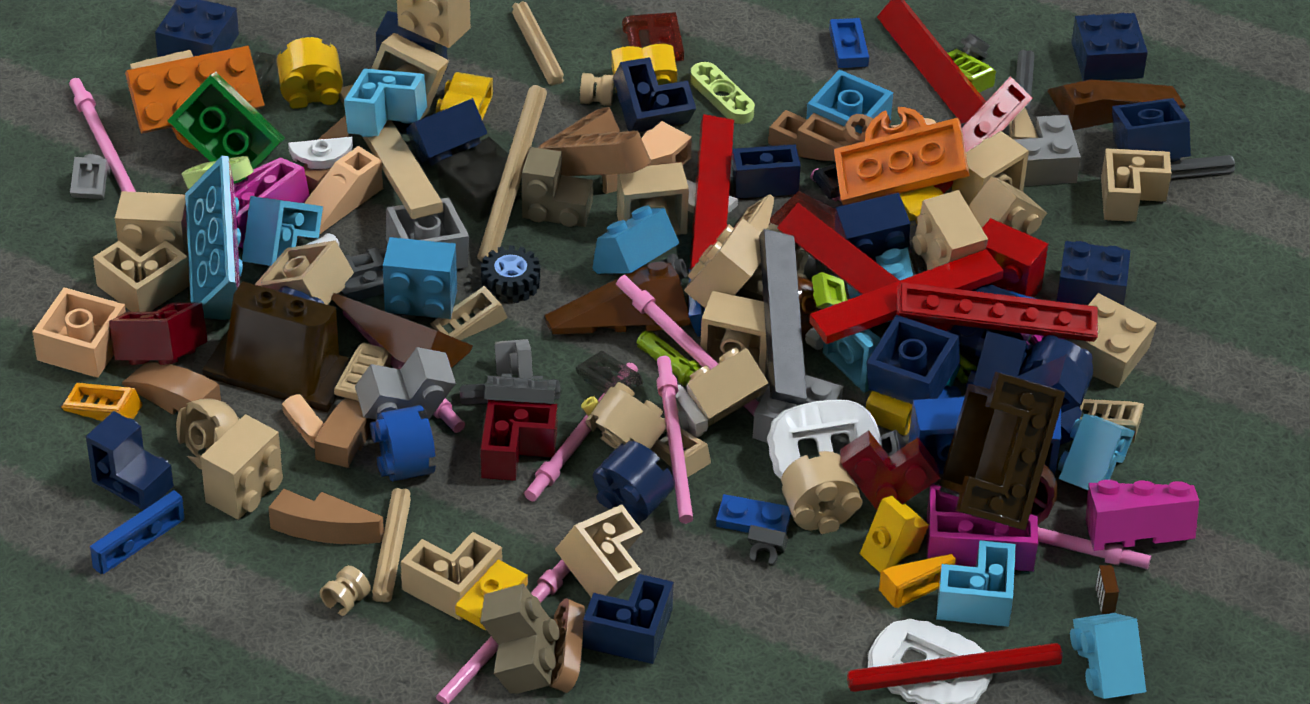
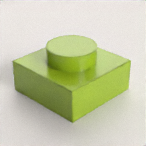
(828, 290)

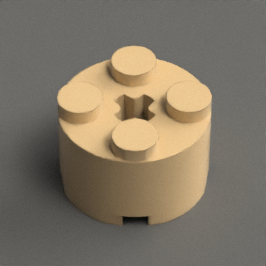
(626, 418)
(820, 492)

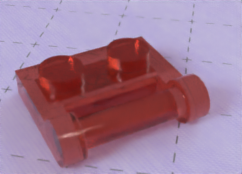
(661, 29)

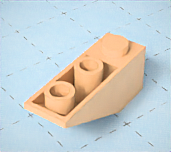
(663, 146)
(347, 186)

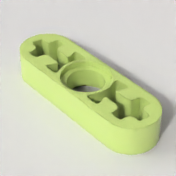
(720, 82)
(239, 166)

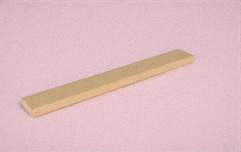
(402, 170)

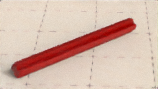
(954, 667)

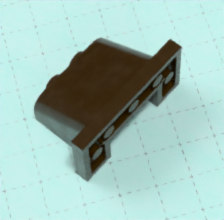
(280, 347)
(1001, 448)

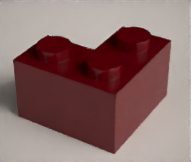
(159, 334)
(513, 431)
(882, 475)

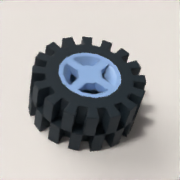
(511, 273)

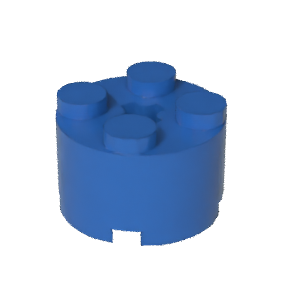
(403, 443)

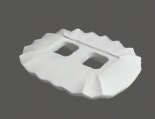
(819, 422)
(934, 643)

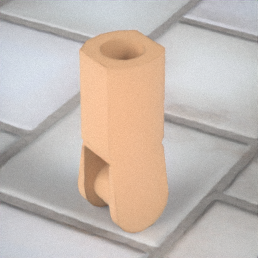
(302, 418)

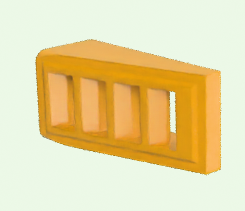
(124, 399)
(912, 580)

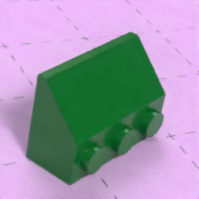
(225, 124)

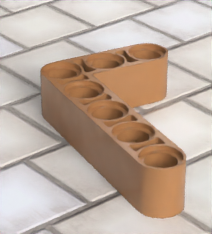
(598, 147)

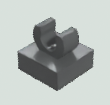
(767, 540)

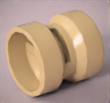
(604, 89)
(346, 589)

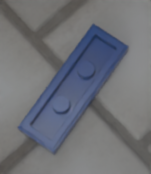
(137, 532)

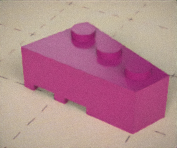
(274, 180)
(1140, 512)
(960, 533)

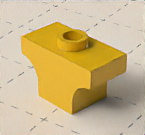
(893, 534)
(496, 578)

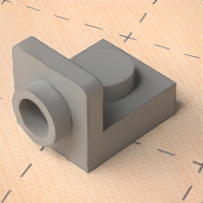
(89, 177)
(514, 358)

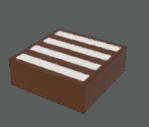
(1107, 589)

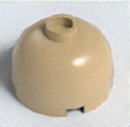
(203, 424)

